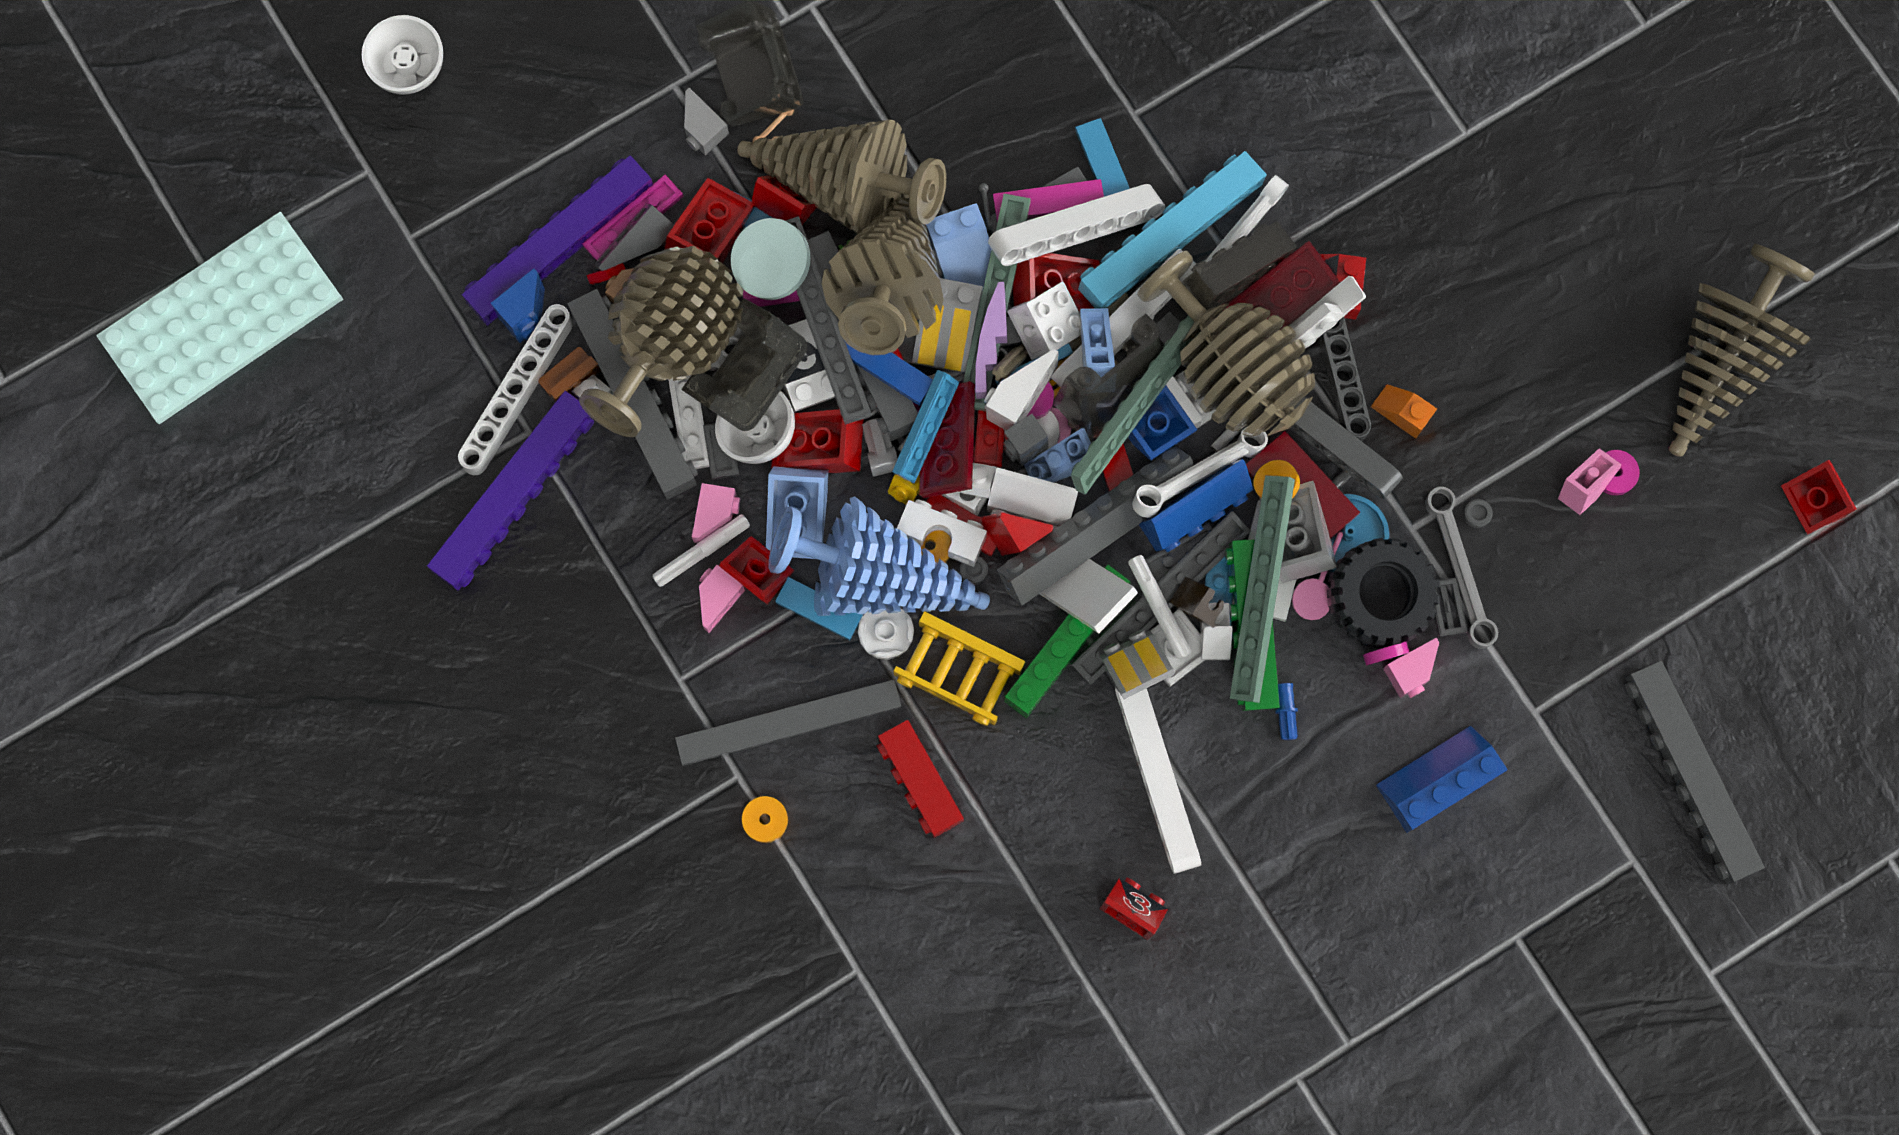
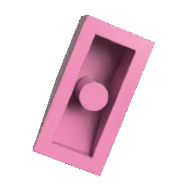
(1588, 481)
(714, 510)
(717, 595)
(1413, 669)

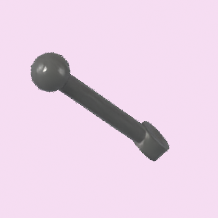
(983, 188)

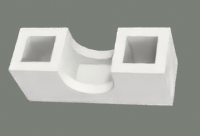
(967, 538)

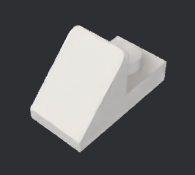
(1217, 640)

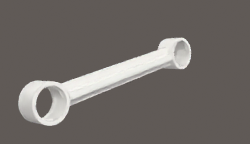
(1268, 198)
(1195, 474)

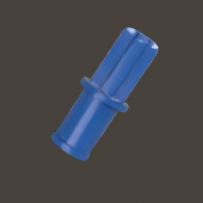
(1287, 712)

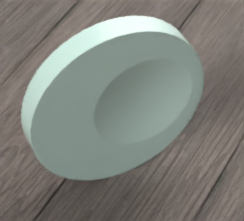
(770, 259)

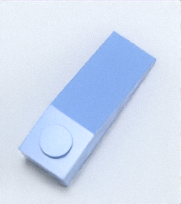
(1096, 340)

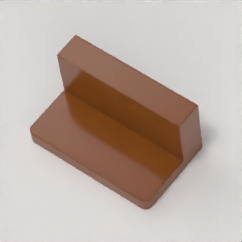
(569, 373)

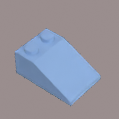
(961, 245)
(800, 489)

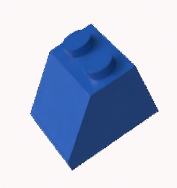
(521, 306)
(1161, 426)

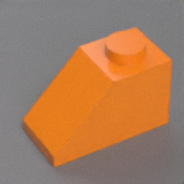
(1404, 409)

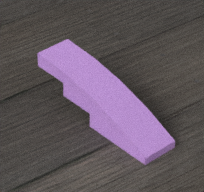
(993, 332)

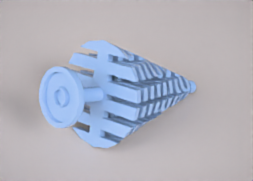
(872, 567)

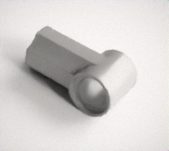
(881, 454)

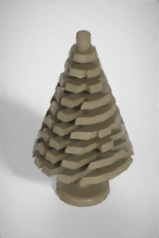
(851, 171)
(884, 282)
(1736, 344)

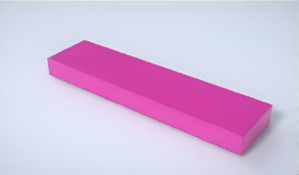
(661, 195)
(1054, 198)

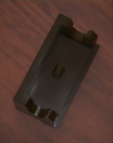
(1194, 601)

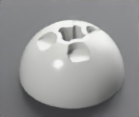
(397, 43)
(762, 442)

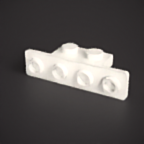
(1328, 311)

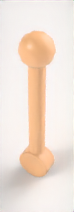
(773, 124)

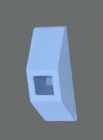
(1060, 459)

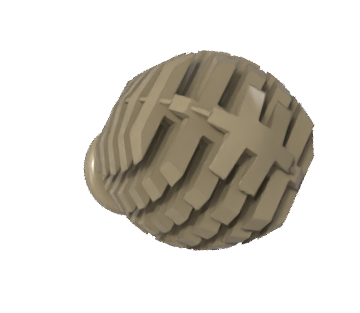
(670, 325)
(1237, 358)

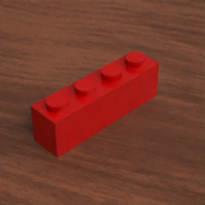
(920, 779)

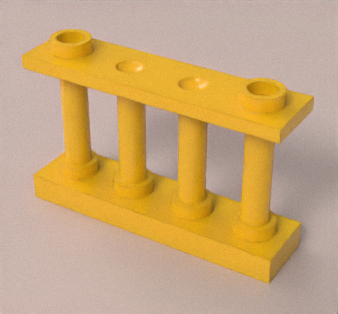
(982, 654)

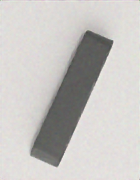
(1343, 389)
(1346, 451)

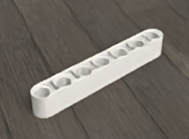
(1076, 224)
(1120, 324)
(515, 376)
(1159, 781)

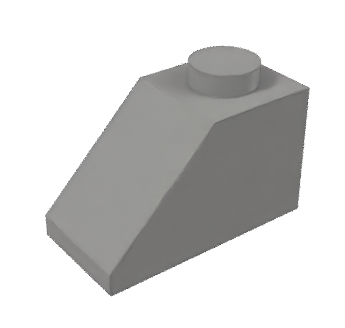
(702, 124)

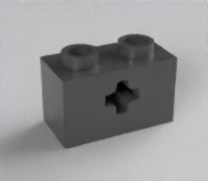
(1025, 440)

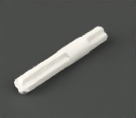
(701, 550)
(1159, 606)

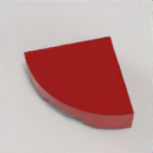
(600, 276)

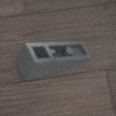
(640, 236)

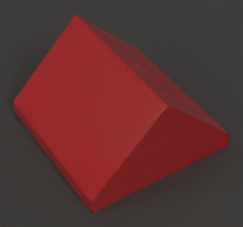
(779, 200)
(1818, 497)
(1014, 533)
(751, 568)

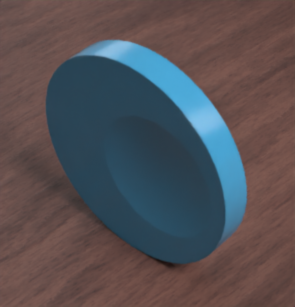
(1365, 527)

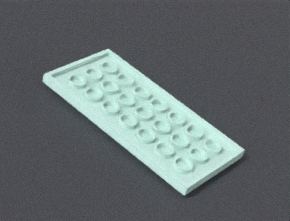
(219, 317)

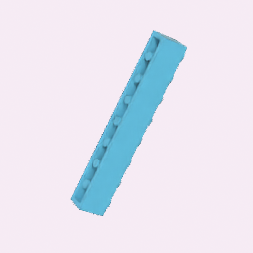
(1172, 231)

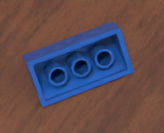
(1197, 506)
(1441, 778)

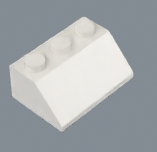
(1031, 498)

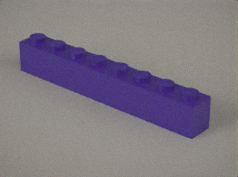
(560, 237)
(511, 491)

